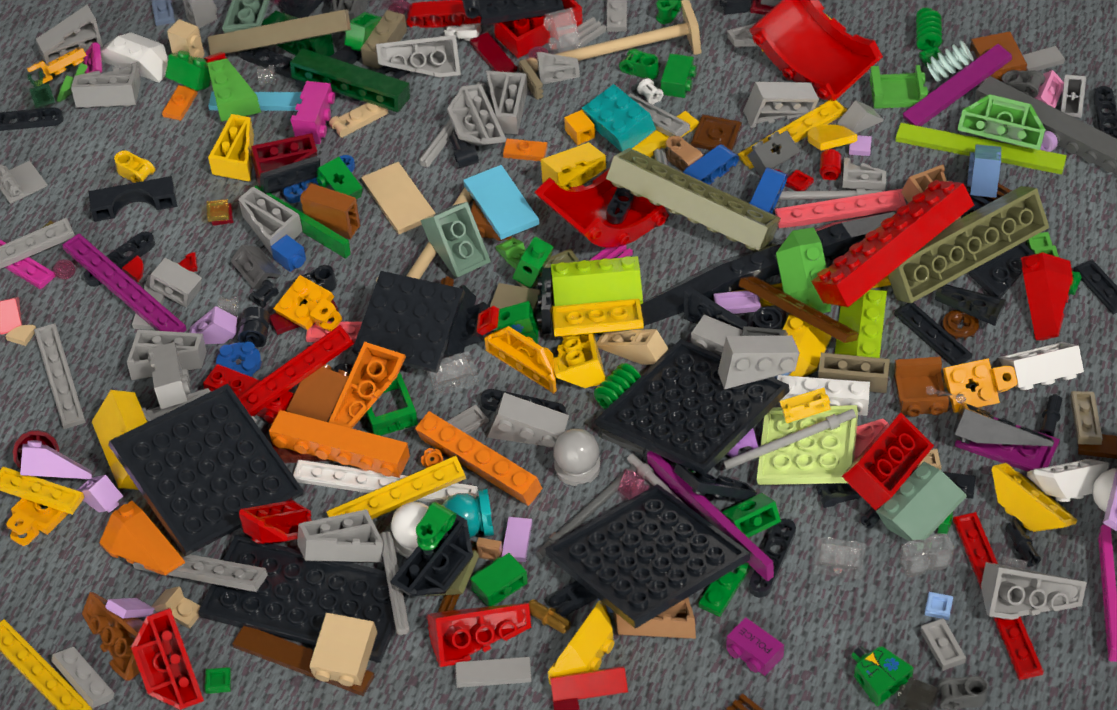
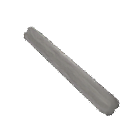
(396, 594)

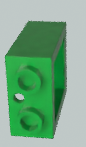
(402, 418)

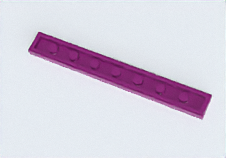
(122, 285)
(708, 511)

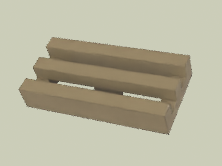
(533, 82)

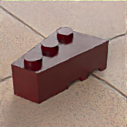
(282, 153)

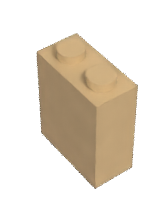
(343, 649)

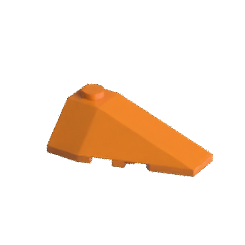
(369, 378)
(138, 540)

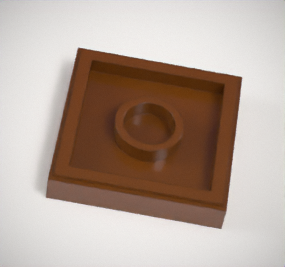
(716, 131)

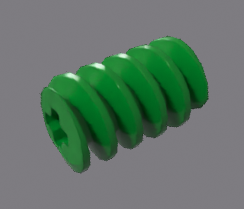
(928, 29)
(615, 384)

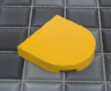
(830, 136)

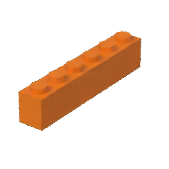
(339, 444)
(479, 458)

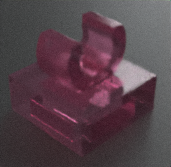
(401, 5)
(632, 484)

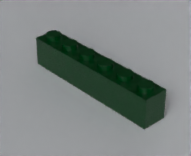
(351, 80)

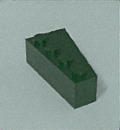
(320, 44)

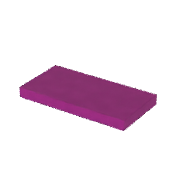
(1019, 456)

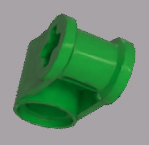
(667, 10)
(641, 64)
(434, 526)

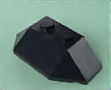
(436, 569)

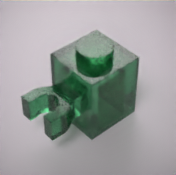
(40, 94)

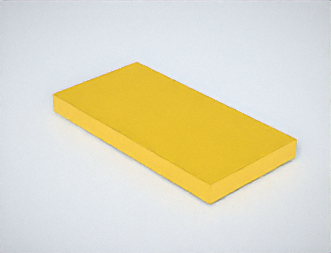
(597, 317)

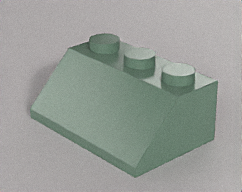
(245, 15)
(921, 503)

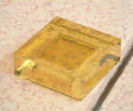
(218, 210)

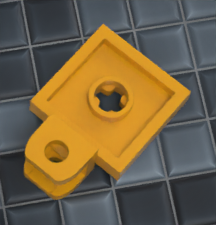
(58, 65)
(318, 306)
(988, 382)
(31, 519)

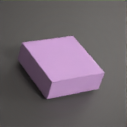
(861, 146)

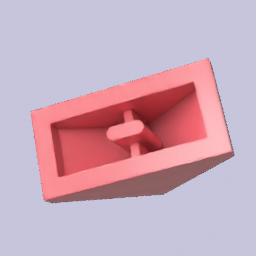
(9, 314)

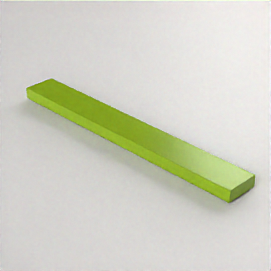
(965, 144)

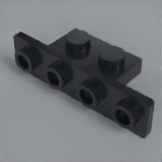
(465, 326)

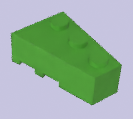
(231, 91)

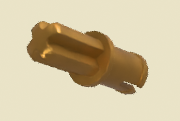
(549, 616)

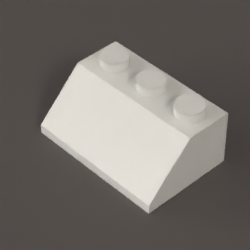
(1045, 364)

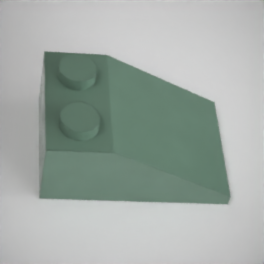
(456, 239)

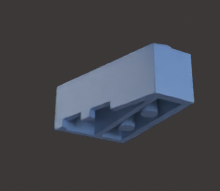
(984, 170)

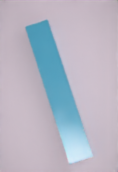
(270, 101)

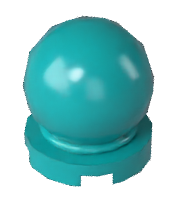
(474, 510)

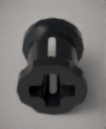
(264, 293)

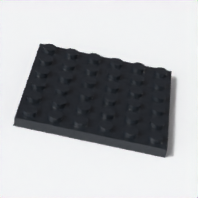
(686, 411)
(204, 468)
(647, 555)

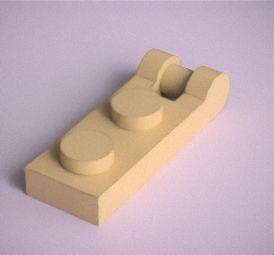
(357, 118)

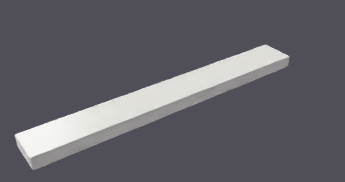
(364, 481)

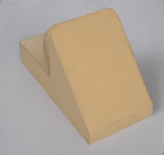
(183, 609)

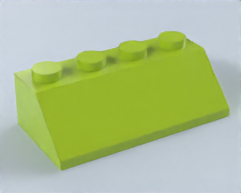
(596, 281)
(867, 319)

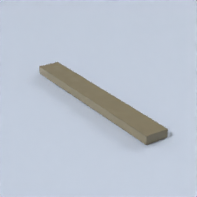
(280, 32)

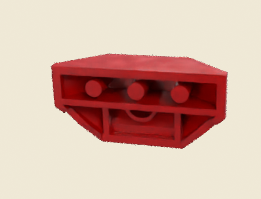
(274, 521)
(165, 661)

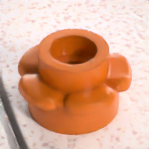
(428, 453)

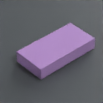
(738, 301)
(517, 538)
(129, 608)

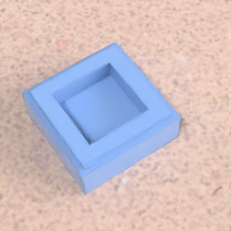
(938, 605)

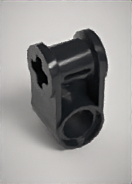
(322, 276)

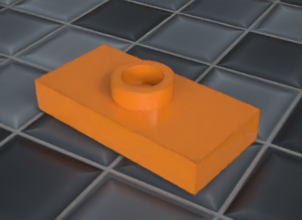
(179, 103)
(525, 149)

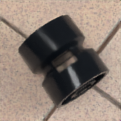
(767, 318)
(254, 326)

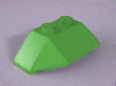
(1003, 121)
(799, 263)

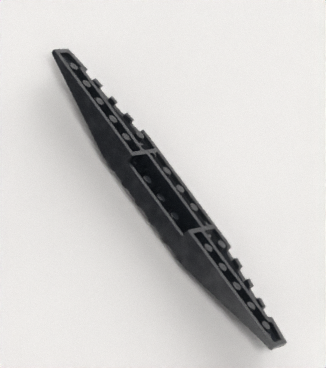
(726, 274)

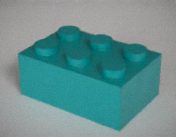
(619, 118)

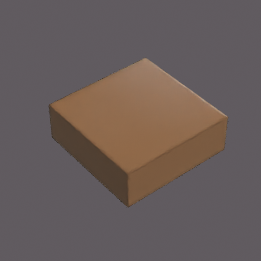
(489, 548)

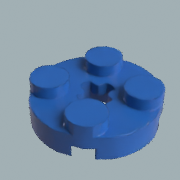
(243, 351)

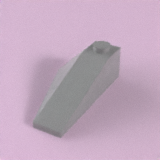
(426, 56)

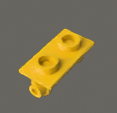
(805, 405)

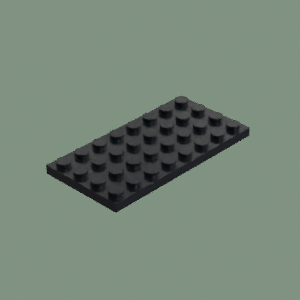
(300, 594)

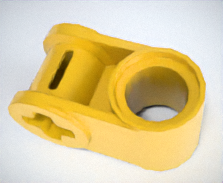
(133, 167)

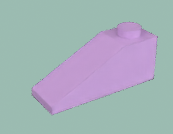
(45, 461)

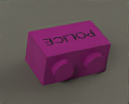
(754, 647)

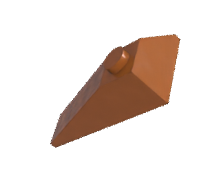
(115, 633)

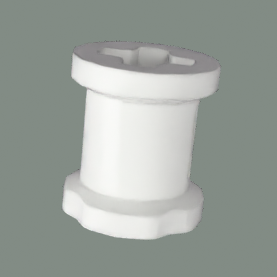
(650, 91)

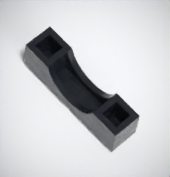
(108, 201)

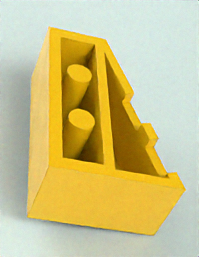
(233, 149)

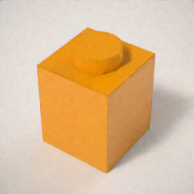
(579, 127)

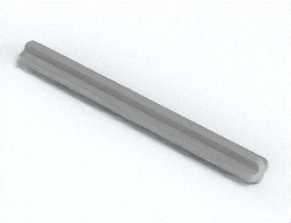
(440, 141)

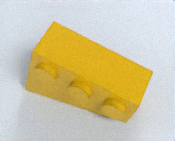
(573, 166)

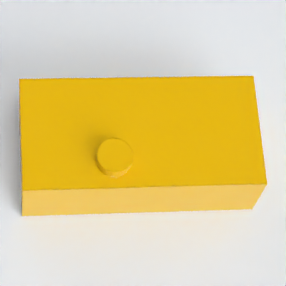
(115, 417)

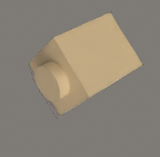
(635, 345)

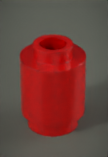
(830, 164)

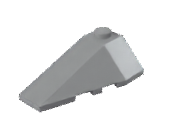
(1021, 592)

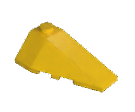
(579, 361)

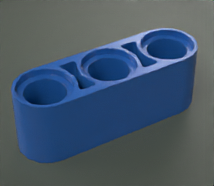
(713, 164)
(769, 190)

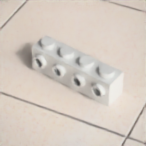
(839, 391)

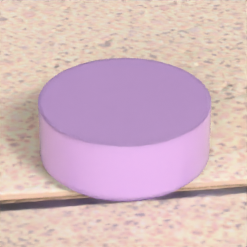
(1049, 142)

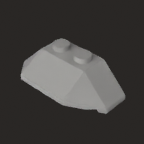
(474, 117)

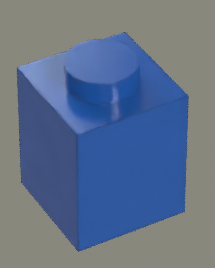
(288, 253)

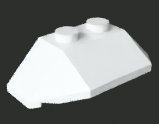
(134, 48)
(1068, 479)

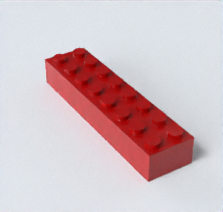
(892, 243)

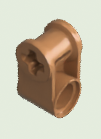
(681, 153)

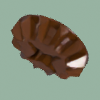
(952, 320)

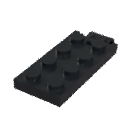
(509, 10)

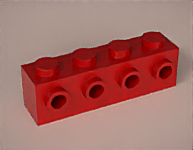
(241, 383)

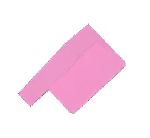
(1051, 89)

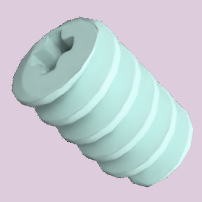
(950, 61)

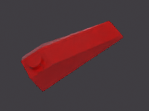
(1047, 289)
(466, 631)

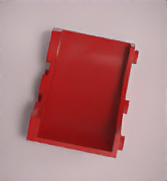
(813, 47)
(587, 208)

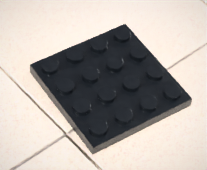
(411, 319)

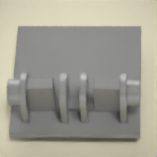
(20, 181)

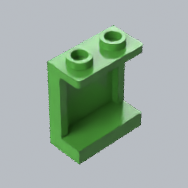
(897, 89)

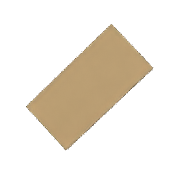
(397, 197)

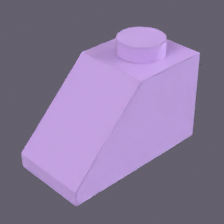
(216, 326)
(100, 493)

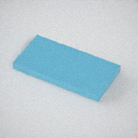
(501, 202)

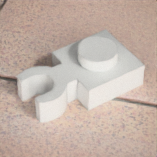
(465, 31)

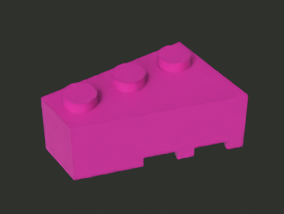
(313, 110)

